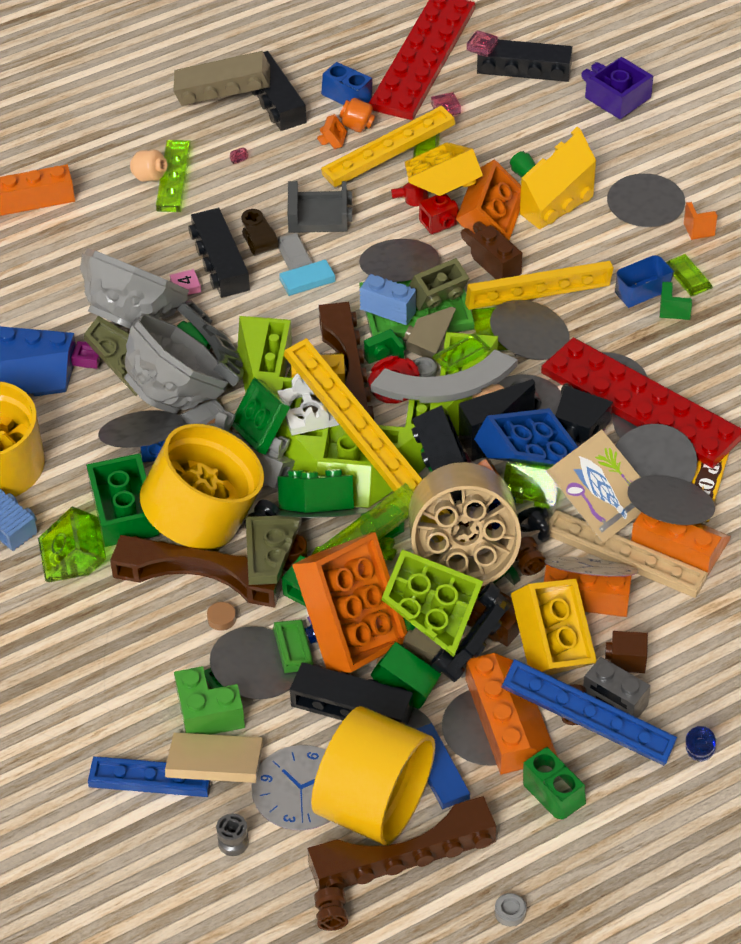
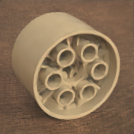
(478, 486)

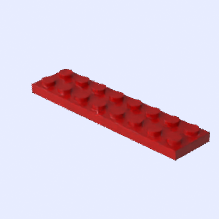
(421, 57)
(642, 399)

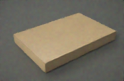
(214, 757)

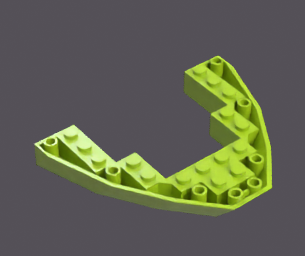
(262, 351)

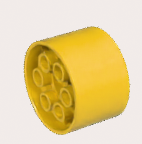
(22, 447)
(201, 486)
(373, 775)

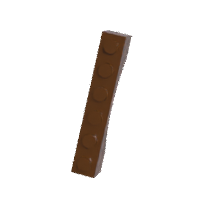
(338, 332)
(145, 559)
(346, 864)

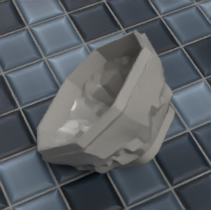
(125, 292)
(170, 366)

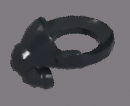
(536, 521)

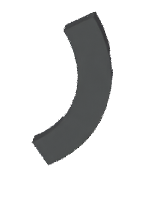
(228, 358)

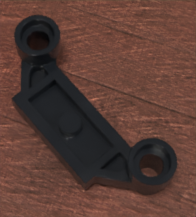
(474, 643)

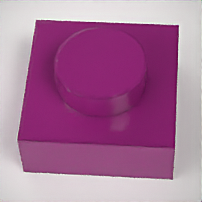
(85, 356)

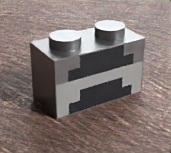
(617, 687)

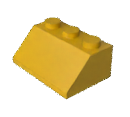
(553, 626)

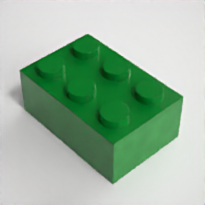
(116, 497)

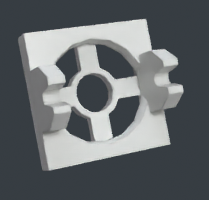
(311, 421)

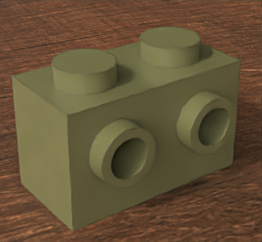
(439, 284)

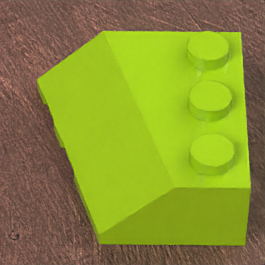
(432, 598)

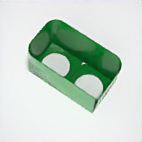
(407, 671)
(557, 803)

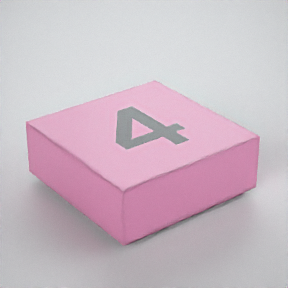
(187, 280)

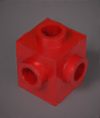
(438, 213)

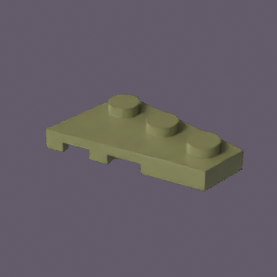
(110, 345)
(269, 546)

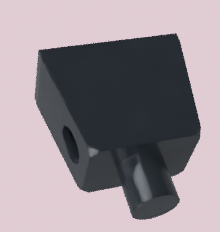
(583, 413)

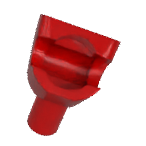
(411, 193)

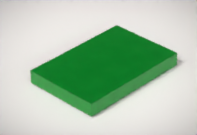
(260, 415)

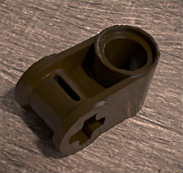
(258, 232)

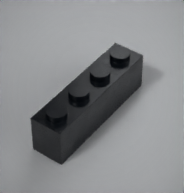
(527, 61)
(281, 99)
(219, 252)
(439, 442)
(339, 693)

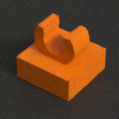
(332, 132)

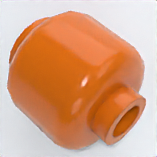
(357, 115)

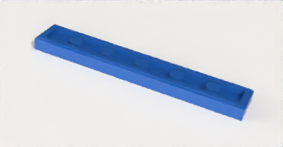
(589, 712)

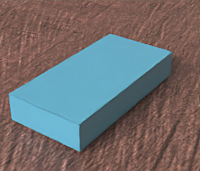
(307, 277)

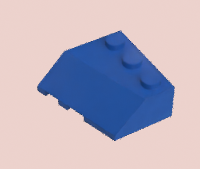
(36, 359)
(525, 438)

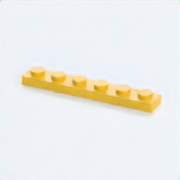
(388, 146)
(538, 284)

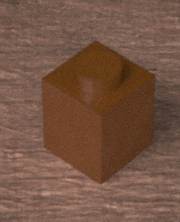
(628, 651)

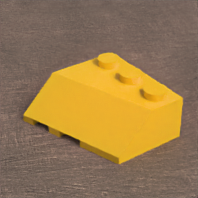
(444, 168)
(559, 182)

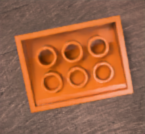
(345, 603)

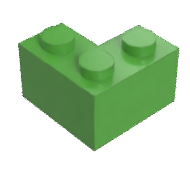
(204, 709)

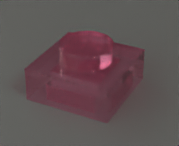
(482, 43)
(448, 101)

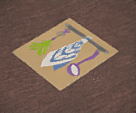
(597, 484)

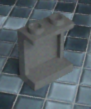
(318, 210)

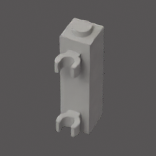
(274, 462)

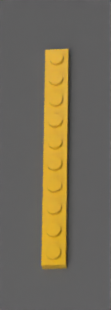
(355, 420)

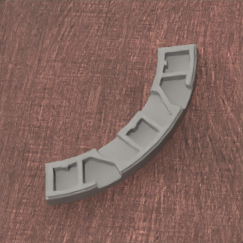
(447, 387)

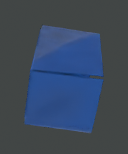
(340, 92)
(649, 269)

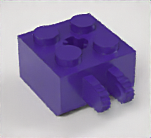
(617, 86)

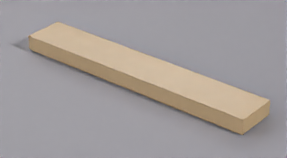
(622, 550)

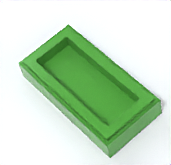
(292, 645)

